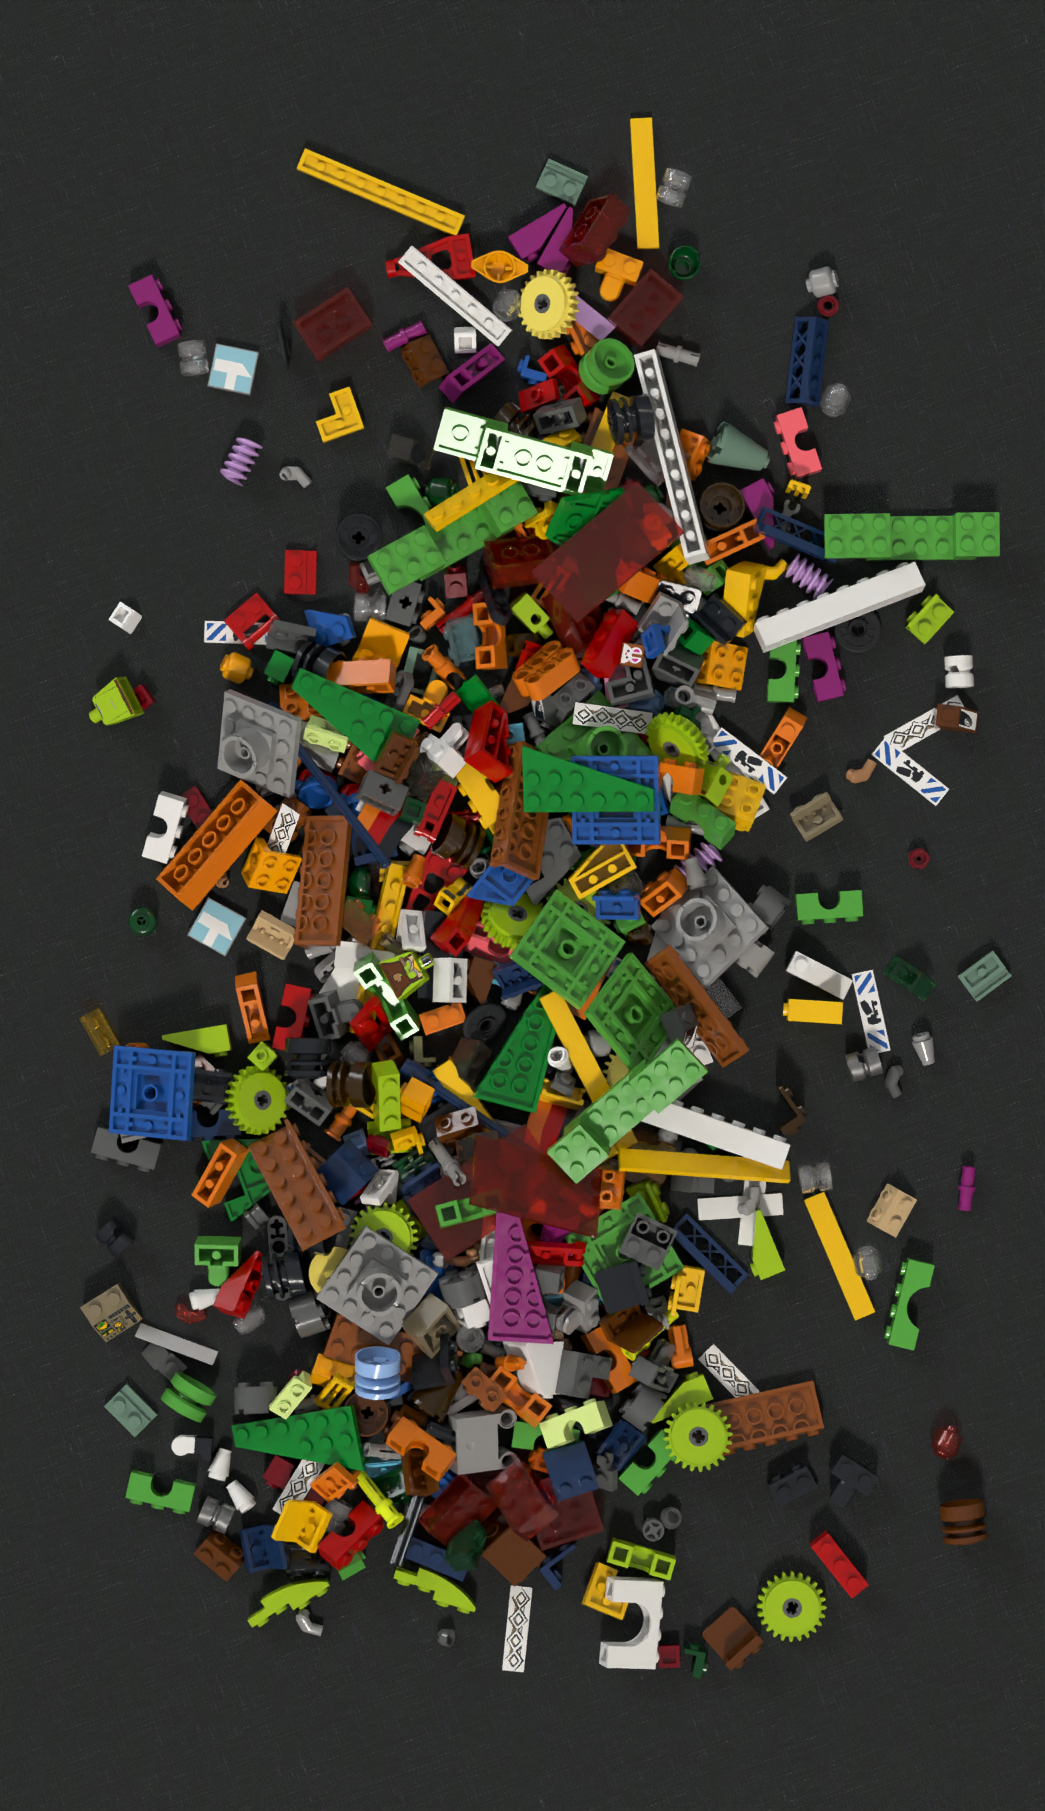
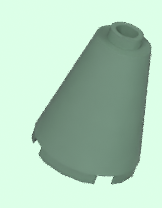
(736, 450)

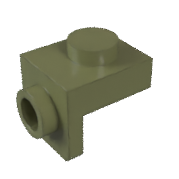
(416, 1048)

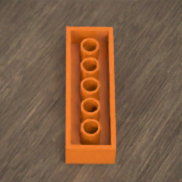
(216, 845)

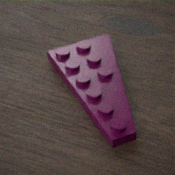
(515, 1299)

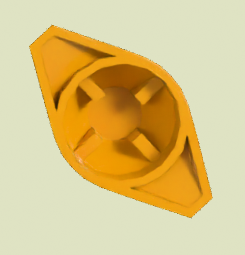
(499, 266)

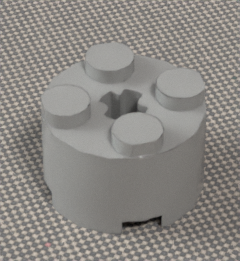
(755, 958)

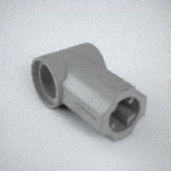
(695, 698)

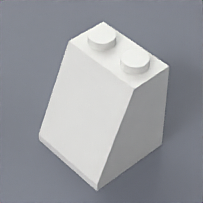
(542, 1366)

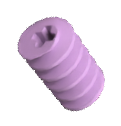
(240, 460)
(807, 576)
(704, 857)

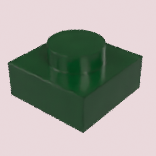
(412, 810)

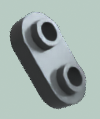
(403, 686)

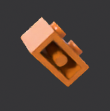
(663, 892)

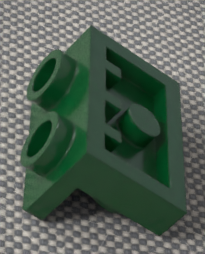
(392, 1487)

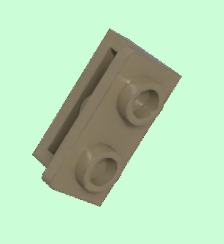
(815, 816)

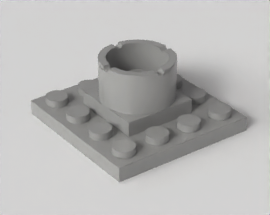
(259, 743)
(710, 927)
(375, 1264)

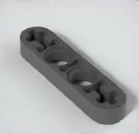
(271, 1230)

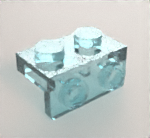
(462, 639)

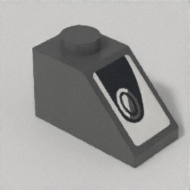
(546, 713)
(680, 1023)

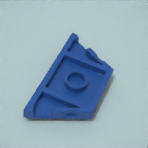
(500, 886)

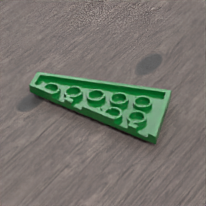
(521, 1064)

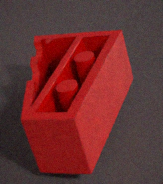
(487, 742)

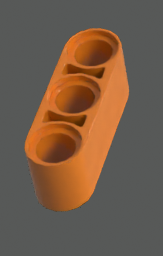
(531, 664)
(552, 674)

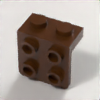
(630, 1328)
(733, 1638)

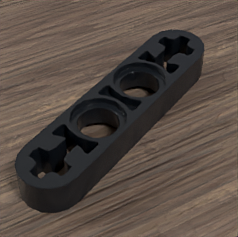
(495, 599)

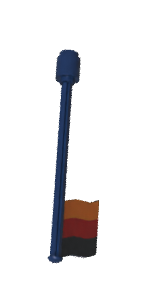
(375, 828)
(545, 1125)

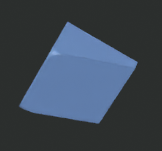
(359, 1140)

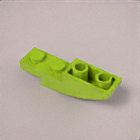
(445, 1589)
(295, 1594)

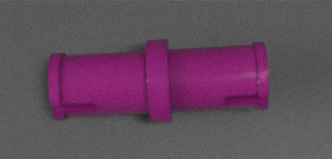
(404, 336)
(966, 1188)

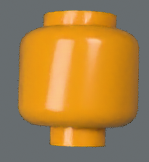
(236, 668)

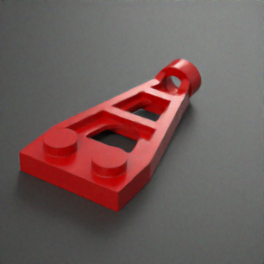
(460, 255)
(443, 868)

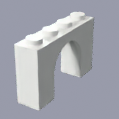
(642, 1650)

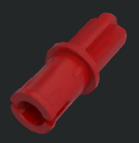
(441, 710)

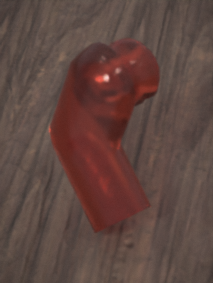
(356, 581)
(187, 1316)

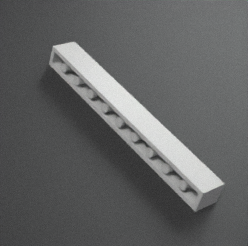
(672, 457)

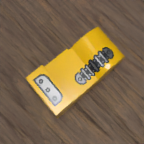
(453, 894)

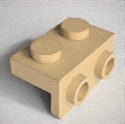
(272, 935)
(891, 1210)

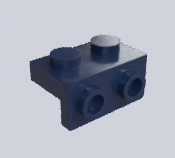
(514, 979)
(623, 1443)

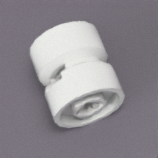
(959, 671)

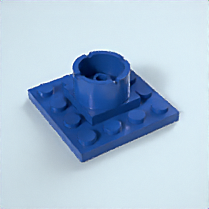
(621, 826)
(152, 1092)

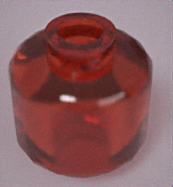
(946, 1442)

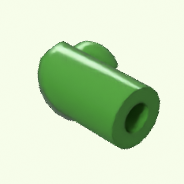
(469, 1359)

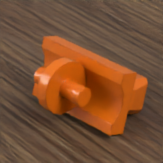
(612, 1189)

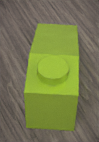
(208, 1040)
(764, 1252)
(690, 1390)

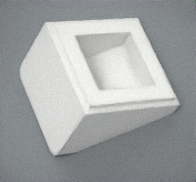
(465, 339)
(125, 617)

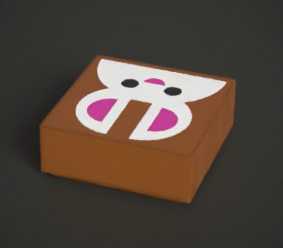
(632, 655)

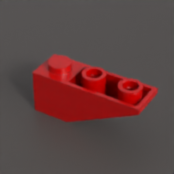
(458, 926)
(238, 1291)

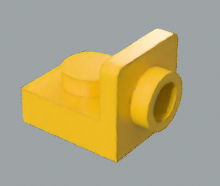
(407, 1138)

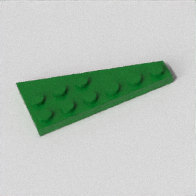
(353, 714)
(566, 786)
(312, 1436)

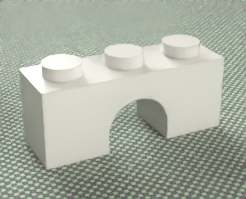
(171, 809)

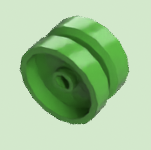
(606, 366)
(188, 1396)

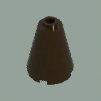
(437, 1400)

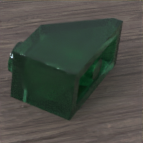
(909, 978)
(466, 1547)

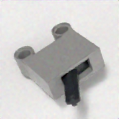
(475, 1439)

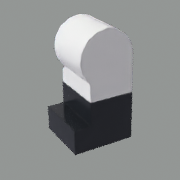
(193, 1444)

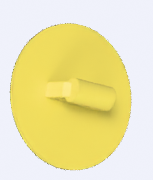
(323, 1266)

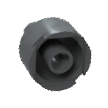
(769, 905)
(462, 1286)
(308, 1313)
(254, 1399)
(642, 1406)

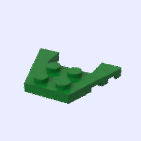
(577, 511)
(250, 1178)

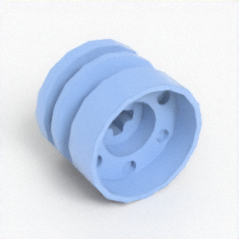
(377, 1373)

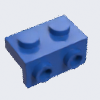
(617, 905)

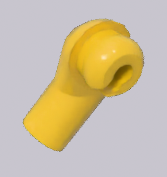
(774, 572)

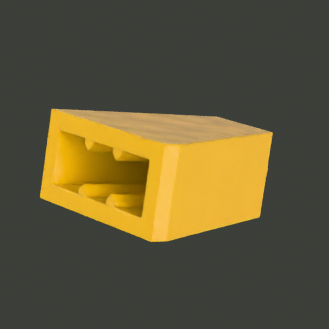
(813, 1011)

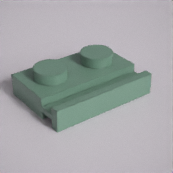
(561, 182)
(984, 976)
(131, 1410)

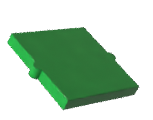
(474, 694)

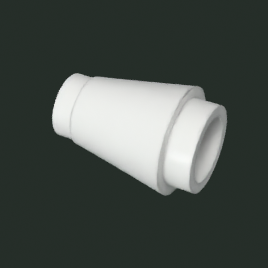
(559, 1058)
(203, 1298)
(220, 1465)
(241, 1497)

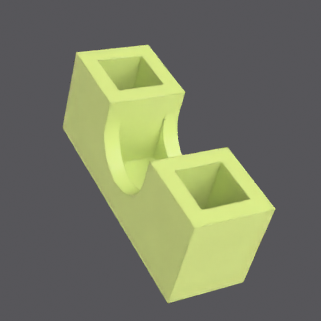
(558, 1428)

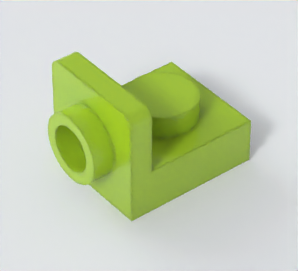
(262, 1056)

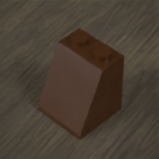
(508, 1551)

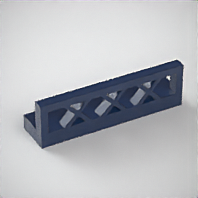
(811, 360)
(793, 539)
(703, 1260)

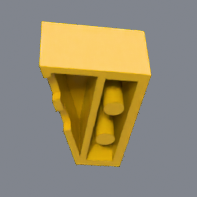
(743, 591)
(481, 793)
(600, 868)

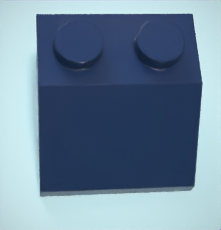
(346, 1171)
(570, 1470)

